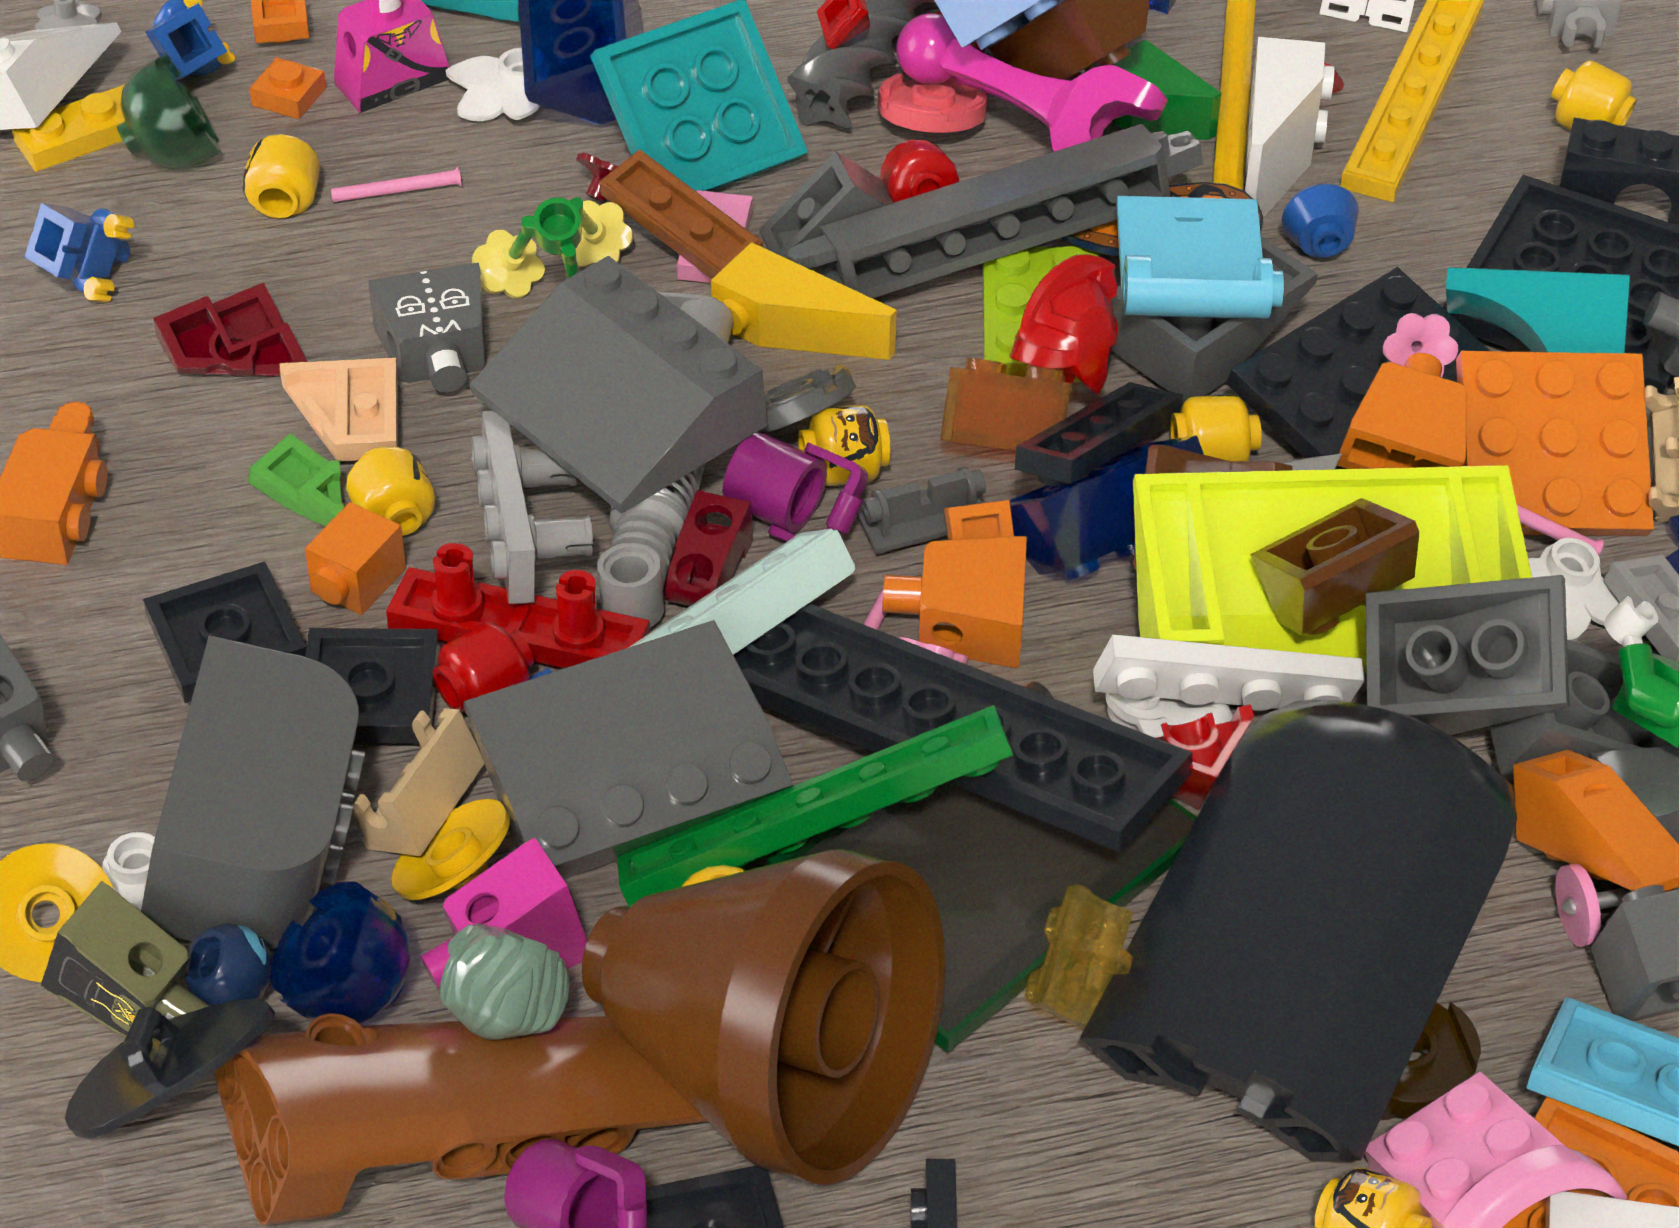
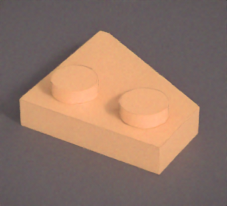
(347, 402)

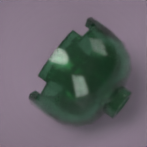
(165, 118)

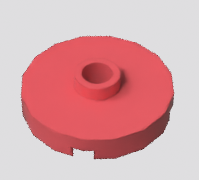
(931, 106)

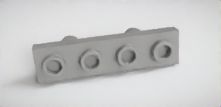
(514, 534)

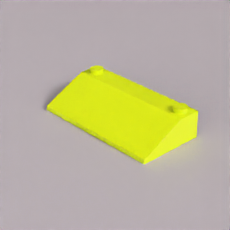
(1203, 526)

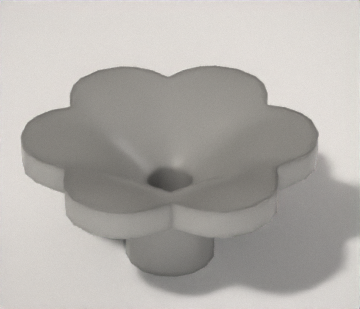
(66, 14)

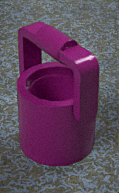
(789, 484)
(575, 1188)

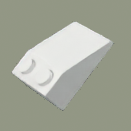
(43, 67)
(1284, 115)

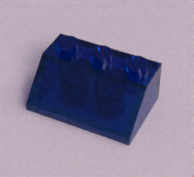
(558, 48)
(1086, 520)

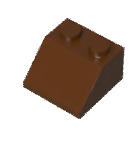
(1335, 562)

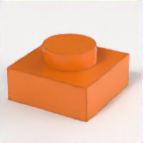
(279, 20)
(287, 88)
(979, 520)

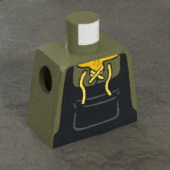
(116, 962)

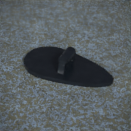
(162, 1061)

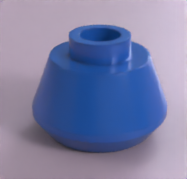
(1321, 219)

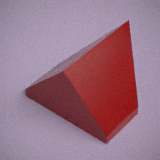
(1210, 749)

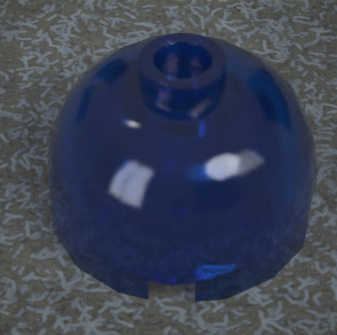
(344, 957)

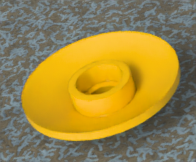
(455, 853)
(35, 876)

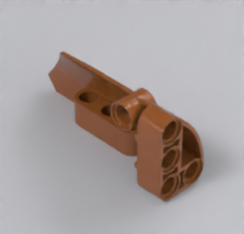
(359, 1097)

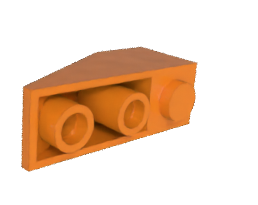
(1593, 819)

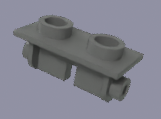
(913, 515)

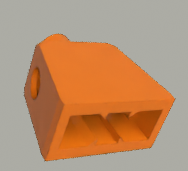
(1408, 419)
(967, 597)

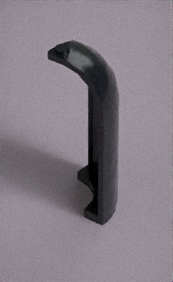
(1311, 921)

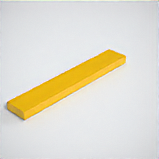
(1411, 98)

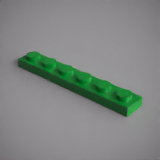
(818, 804)

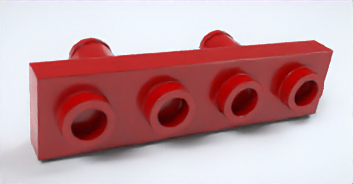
(557, 630)

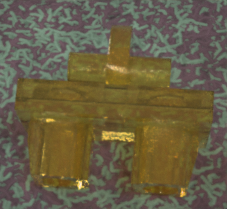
(1081, 957)

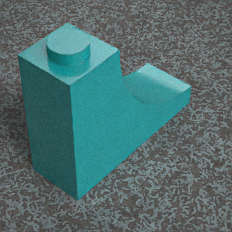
(1546, 308)

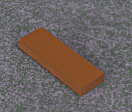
(676, 213)

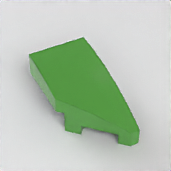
(299, 480)

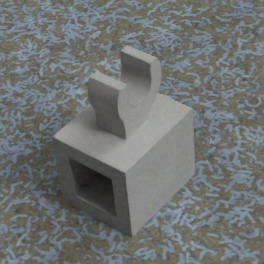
(1580, 19)

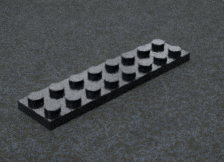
(885, 690)

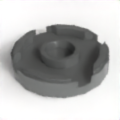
(806, 396)

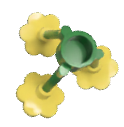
(572, 228)

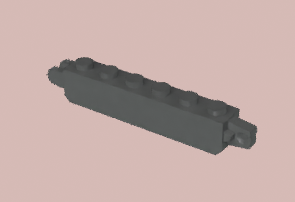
(997, 211)

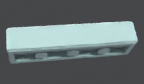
(768, 589)

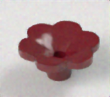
(599, 170)

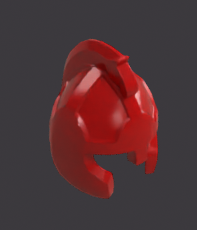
(1071, 321)

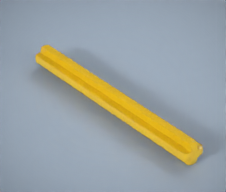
(1235, 93)

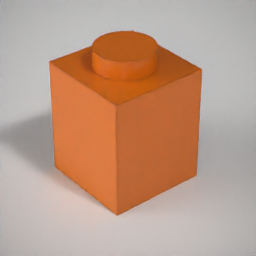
(355, 558)

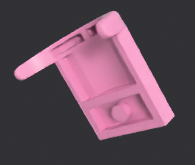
(1481, 1158)

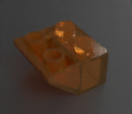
(1000, 408)

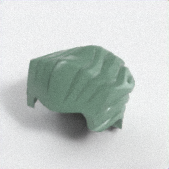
(503, 983)

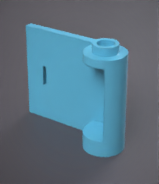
(1194, 258)

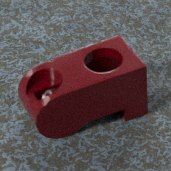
(708, 551)

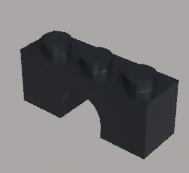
(1611, 157)

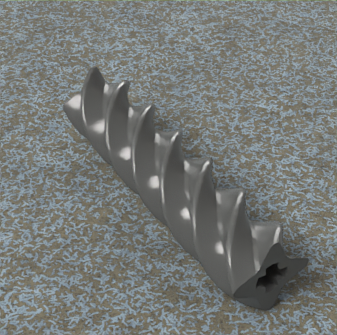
(835, 75)

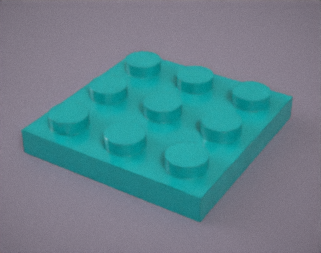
(701, 98)

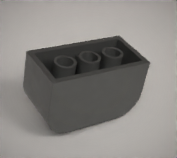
(255, 794)

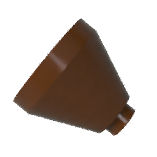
(783, 1002)

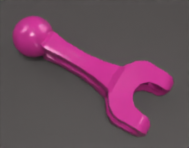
(1071, 109)

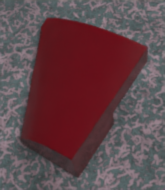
(228, 336)

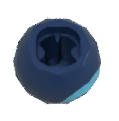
(228, 965)

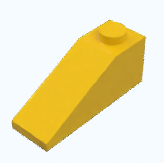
(801, 310)

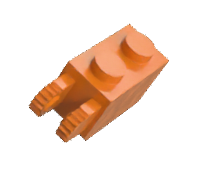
(51, 488)

